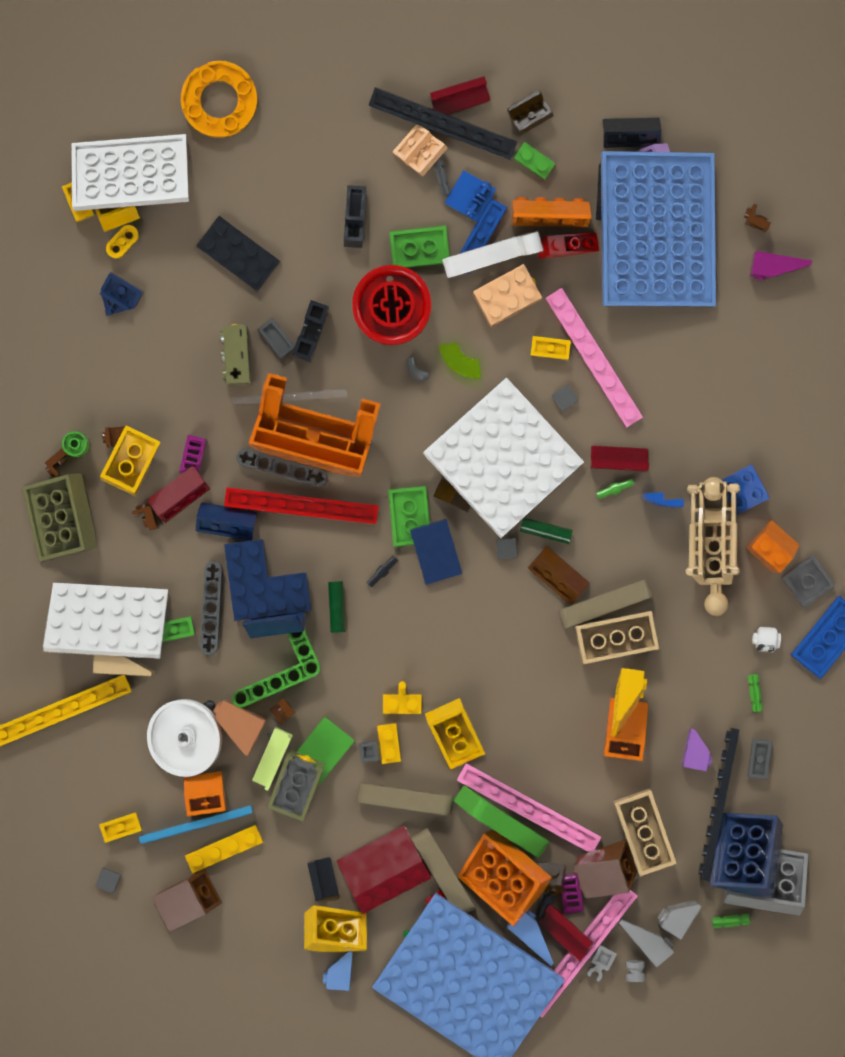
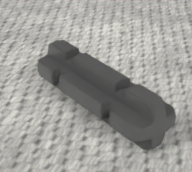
(442, 177)

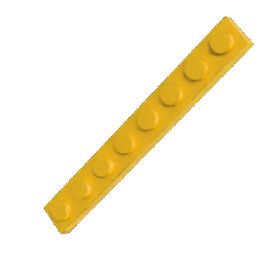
(64, 709)

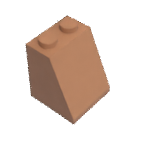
(239, 724)

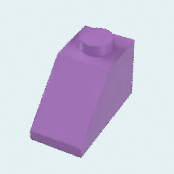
(696, 753)

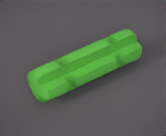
(755, 693)
(731, 921)

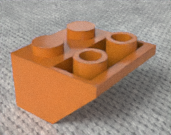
(204, 793)

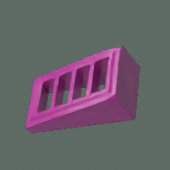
(201, 449)
(569, 877)

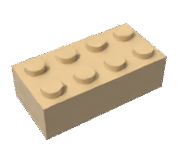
(616, 637)
(644, 832)

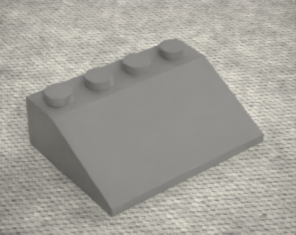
(788, 888)

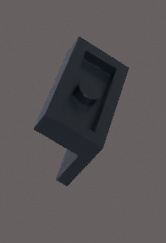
(322, 878)

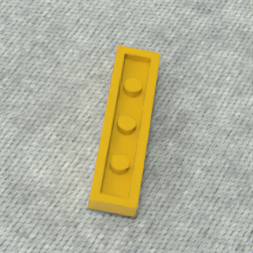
(224, 848)

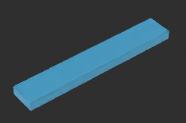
(196, 824)

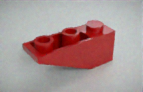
(568, 245)

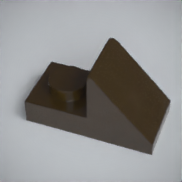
(450, 495)

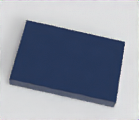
(436, 551)

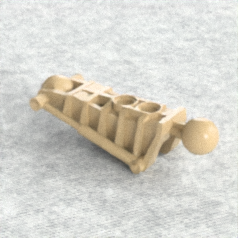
(713, 490)

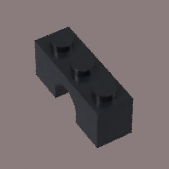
(311, 331)

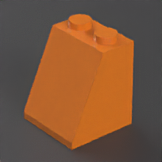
(773, 547)

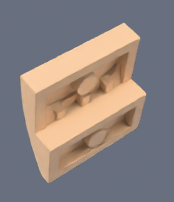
(420, 150)

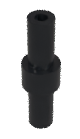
(382, 571)
(546, 901)

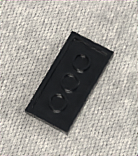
(238, 253)

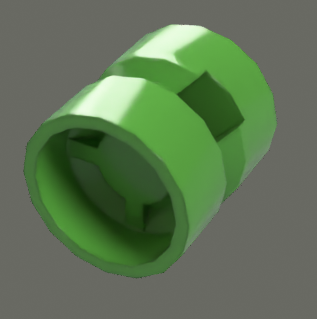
(76, 444)

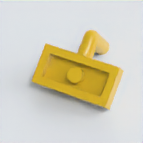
(402, 702)

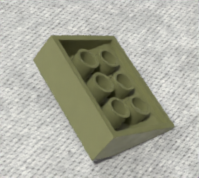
(60, 517)

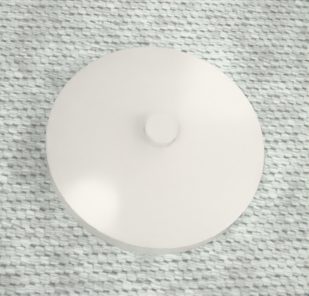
(184, 737)

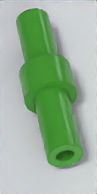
(615, 488)

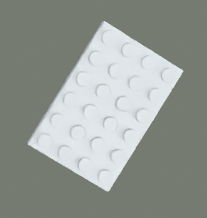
(129, 172)
(106, 620)

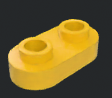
(122, 242)

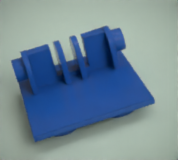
(470, 196)
(751, 489)

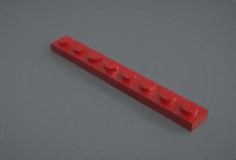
(301, 505)

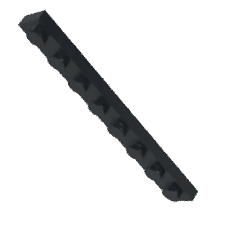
(443, 123)
(716, 812)

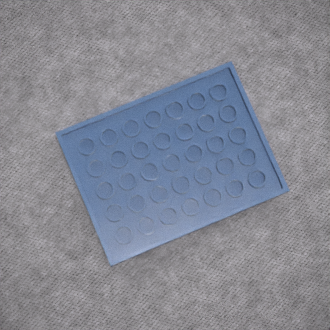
(658, 229)
(467, 981)

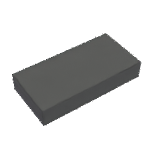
(276, 338)

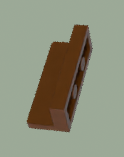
(558, 575)

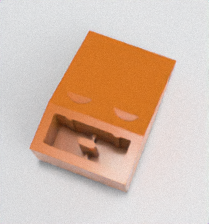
(630, 739)

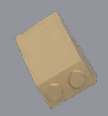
(120, 665)

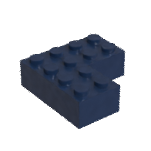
(255, 592)

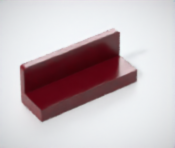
(461, 96)
(619, 458)
(178, 494)
(566, 933)

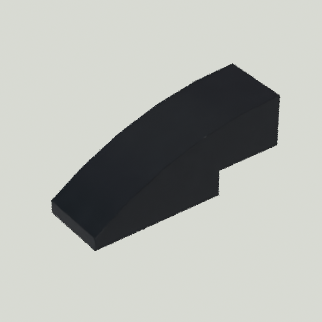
(354, 216)

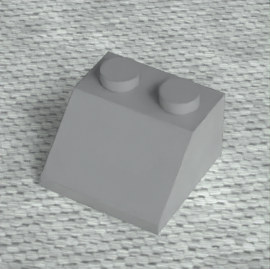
(678, 917)

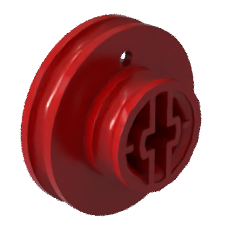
(374, 287)

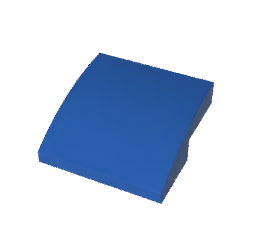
(658, 500)

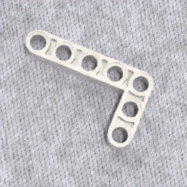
(492, 253)

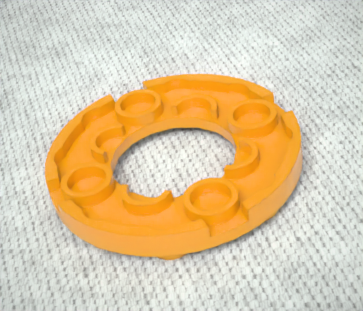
(223, 72)

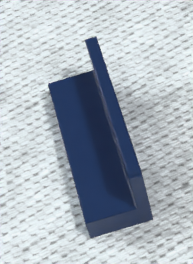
(225, 521)
(275, 625)

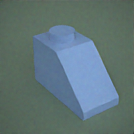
(339, 973)

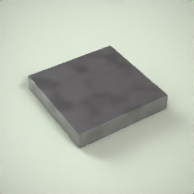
(808, 581)

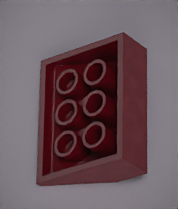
(383, 869)

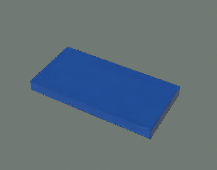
(824, 640)

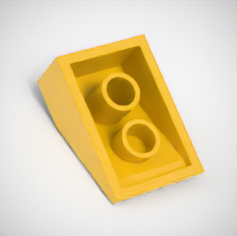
(115, 217)
(130, 461)
(629, 690)
(454, 733)
(334, 930)

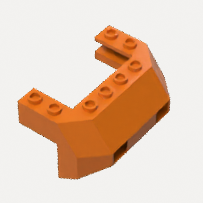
(312, 436)

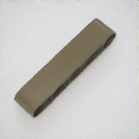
(605, 603)
(405, 798)
(442, 870)

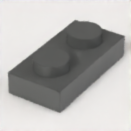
(759, 759)

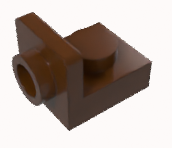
(758, 222)
(112, 435)
(59, 459)
(149, 519)
(282, 710)

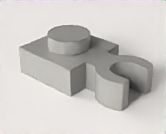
(602, 959)

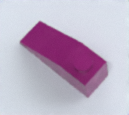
(772, 265)

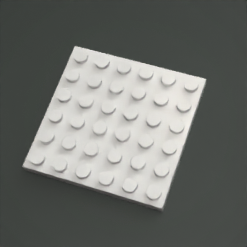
(503, 457)

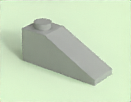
(651, 944)

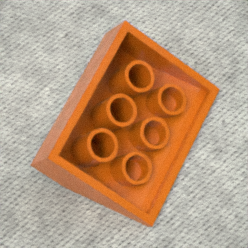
(550, 213)
(504, 876)

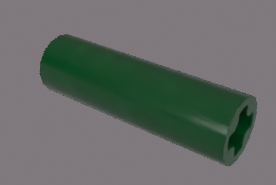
(546, 530)
(336, 607)

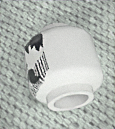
(766, 639)

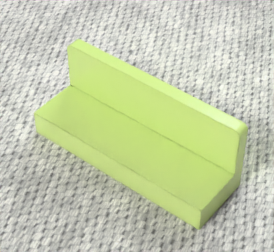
(272, 758)

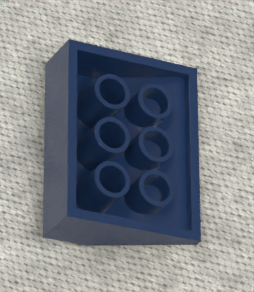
(747, 853)

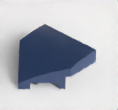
(119, 294)

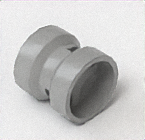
(635, 970)

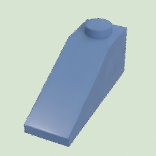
(530, 934)

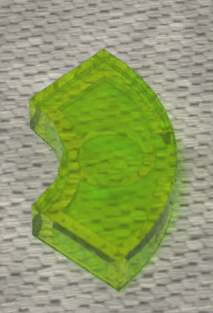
(459, 362)

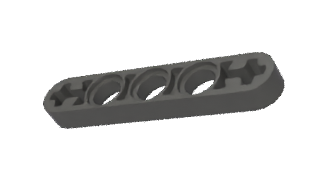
(272, 467)
(214, 617)

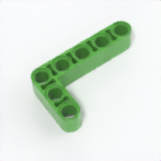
(284, 675)
(500, 821)

